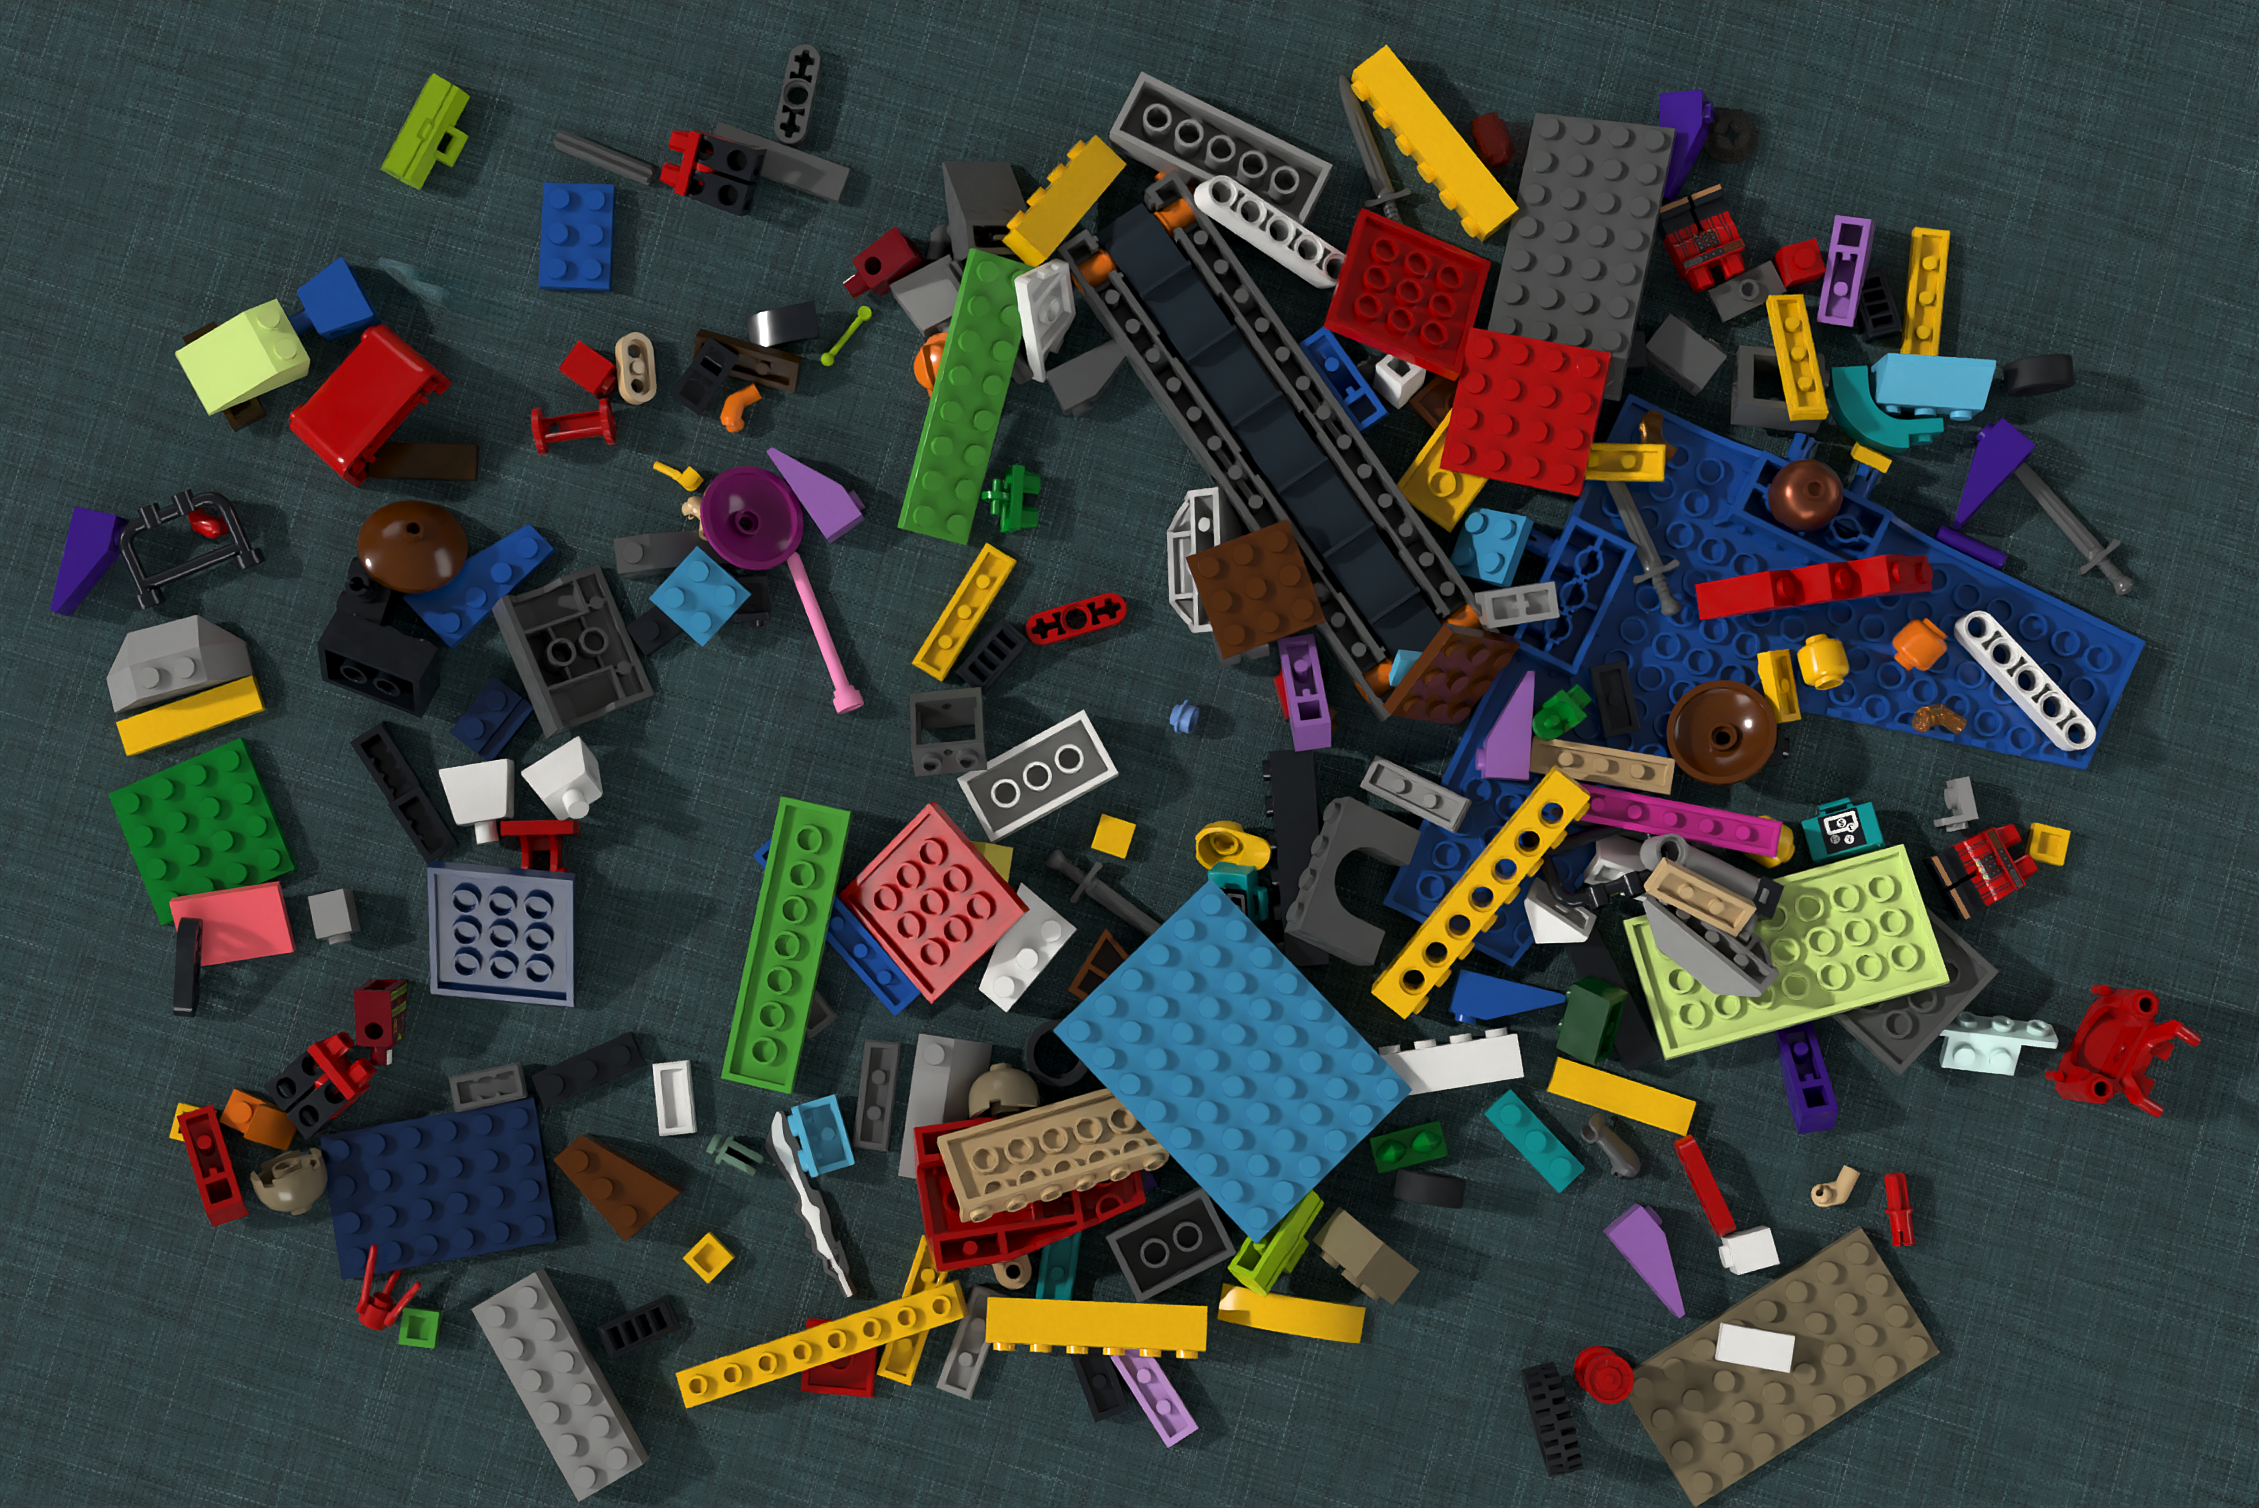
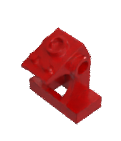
(541, 836)

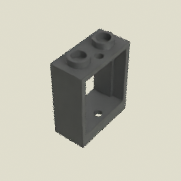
(1763, 412)
(929, 712)

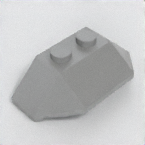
(1198, 525)
(175, 662)
(1710, 953)

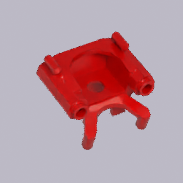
(2116, 1049)

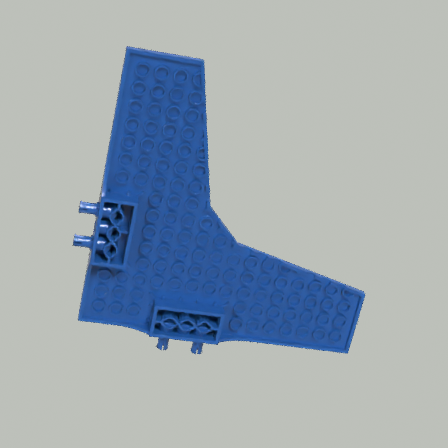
(1720, 527)

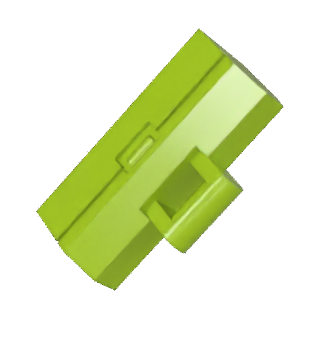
(418, 140)
(1279, 1250)

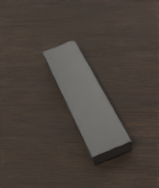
(794, 166)

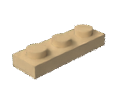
(1699, 896)

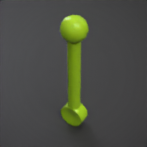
(864, 314)

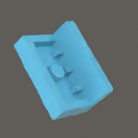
(821, 1136)

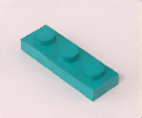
(1534, 1141)

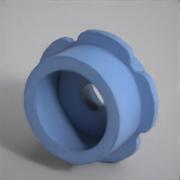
(1184, 717)

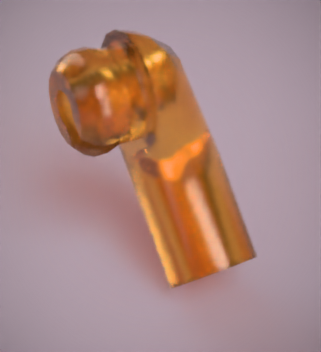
(1651, 432)
(1936, 715)

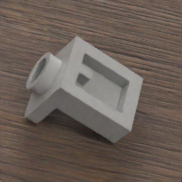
(1961, 800)

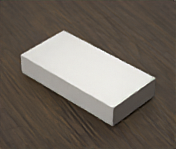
(674, 1098)
(1755, 1347)

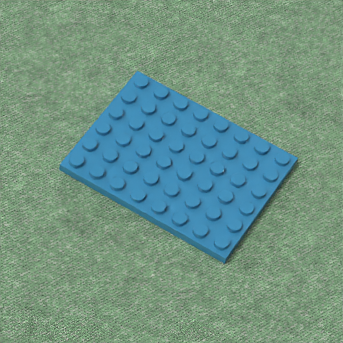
(1232, 1061)

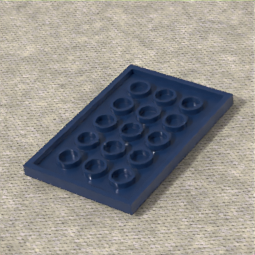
(439, 1187)

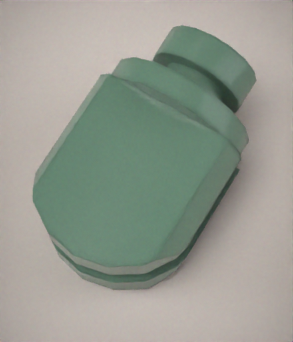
(720, 1147)

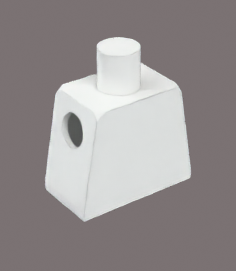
(566, 780)
(481, 796)

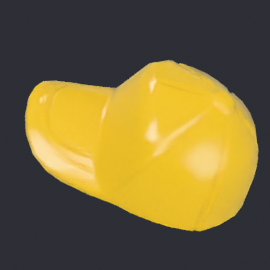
(1229, 843)

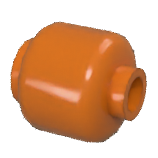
(1919, 644)

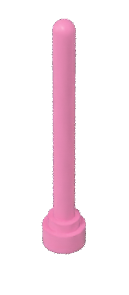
(846, 696)

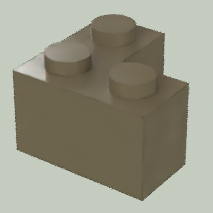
(1364, 1257)

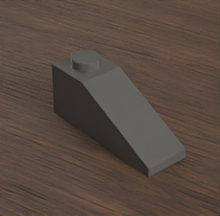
(1086, 377)
(658, 552)

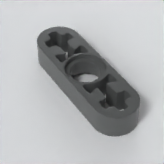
(812, 73)

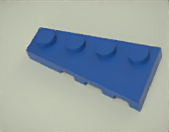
(485, 578)

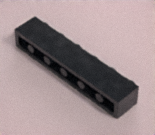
(1295, 829)

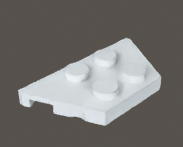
(1045, 311)

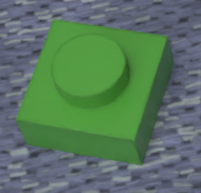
(420, 1327)

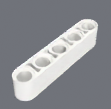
(1257, 231)
(2041, 684)

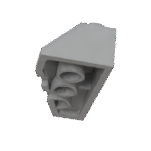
(941, 1086)

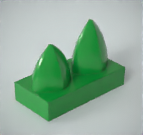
(1408, 1146)

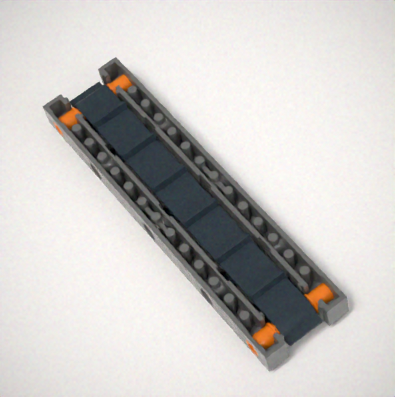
(1254, 392)

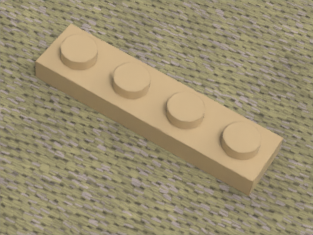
(1603, 765)

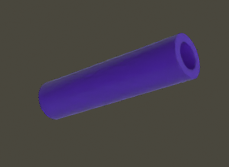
(1970, 547)

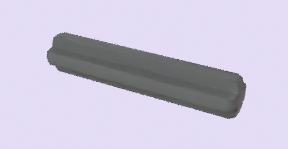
(604, 157)

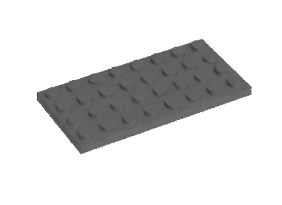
(1583, 235)

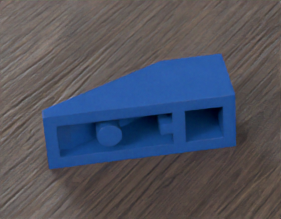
(1344, 380)
(1488, 997)

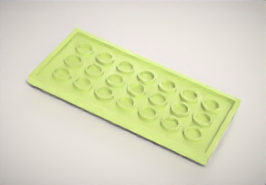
(1838, 940)

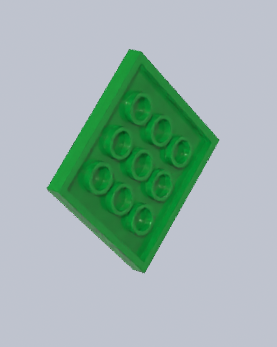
(203, 827)

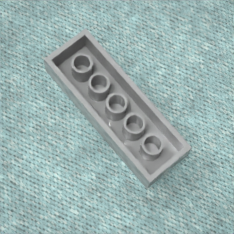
(1202, 142)
(560, 1384)

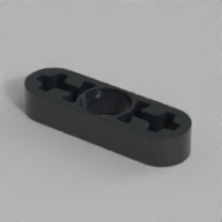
(187, 967)

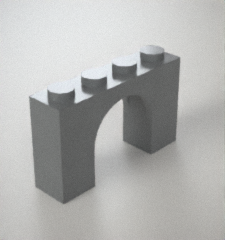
(1317, 912)

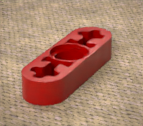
(1047, 617)
(1704, 1185)

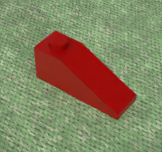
(212, 1166)

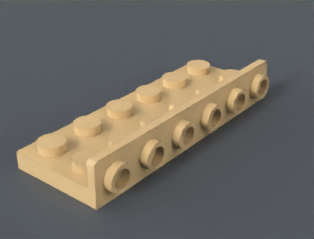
(1046, 1154)

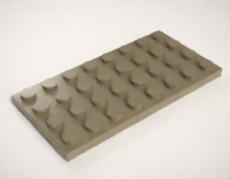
(1730, 1418)

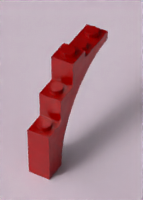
(1814, 585)

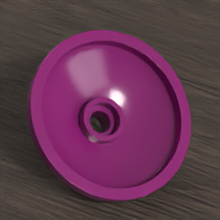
(764, 506)

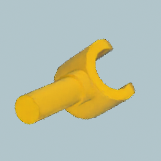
(688, 479)

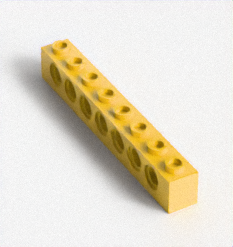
(1554, 788)
(822, 1343)

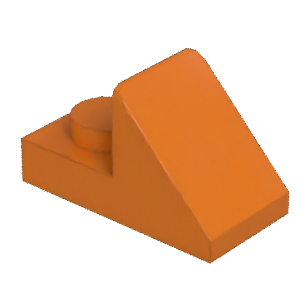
(259, 1120)

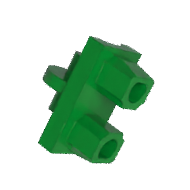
(1007, 499)
(1560, 713)

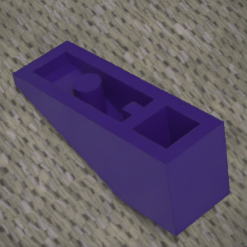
(1690, 116)
(1996, 458)
(86, 557)
(1806, 1079)

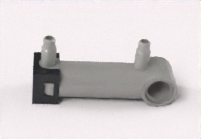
(1760, 889)

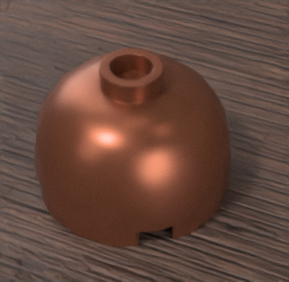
(1805, 495)

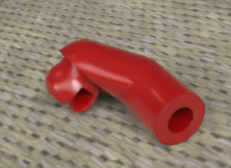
(207, 524)

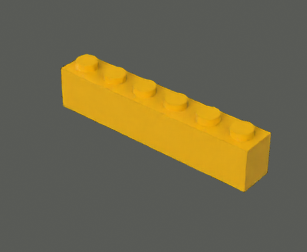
(1433, 144)
(1096, 1325)

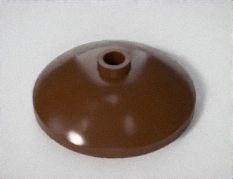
(412, 560)
(1717, 711)

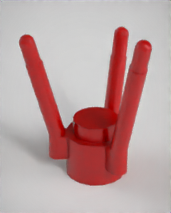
(378, 1310)

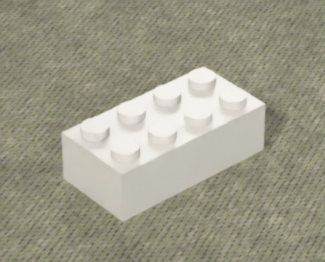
(1038, 777)

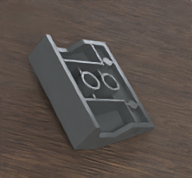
(572, 651)

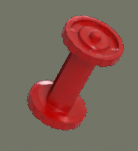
(574, 426)
(1603, 1374)

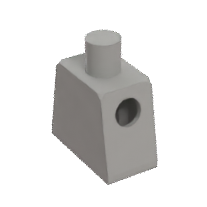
(927, 297)

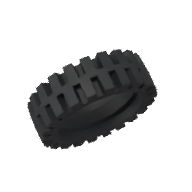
(1551, 1419)

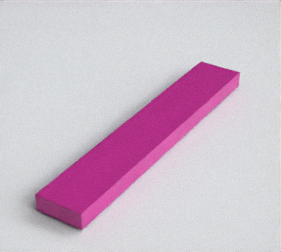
(1689, 821)

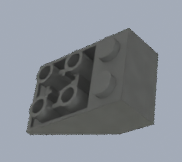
(980, 205)

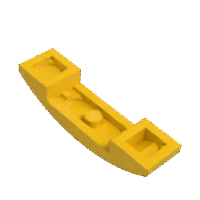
(1291, 1314)

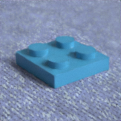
(1490, 546)
(700, 596)

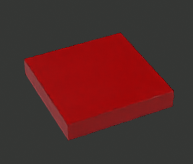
(845, 1376)

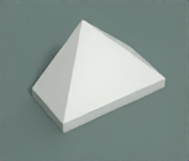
(1553, 921)

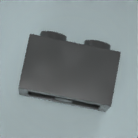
(1684, 354)

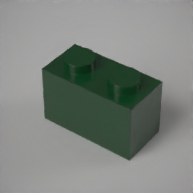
(1591, 1019)

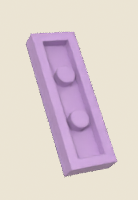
(1156, 1396)

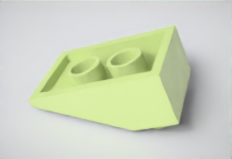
(244, 358)

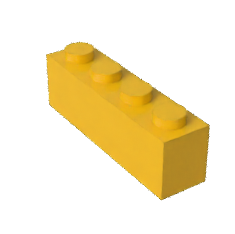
(1063, 202)

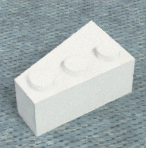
(1024, 951)

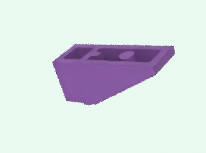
(1846, 269)
(823, 498)
(1305, 693)
(1509, 741)
(1646, 1249)

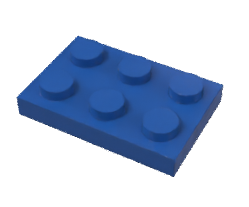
(577, 237)

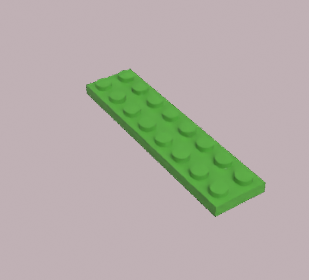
(966, 400)
(786, 944)

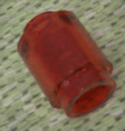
(1492, 140)

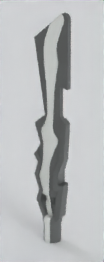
(810, 1205)

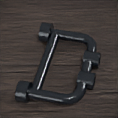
(183, 504)
(1599, 894)

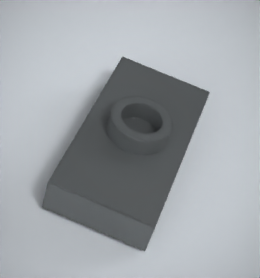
(1745, 292)
(488, 1087)

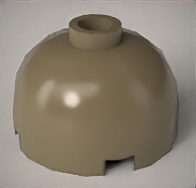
(1003, 1093)
(291, 1181)

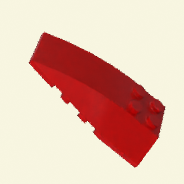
(1004, 1234)

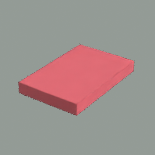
(239, 922)

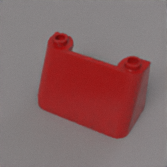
(365, 402)

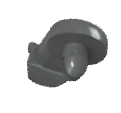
(1622, 1157)

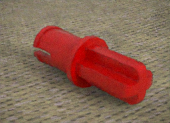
(1899, 1209)

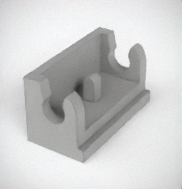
(1518, 604)

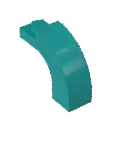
(1865, 422)

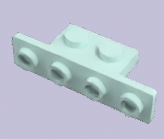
(1991, 1043)

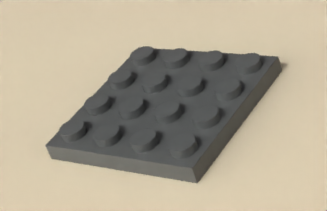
(1908, 1024)

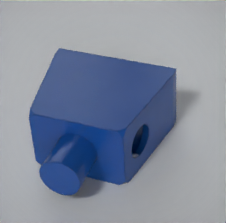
(334, 304)

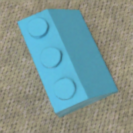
(1931, 385)

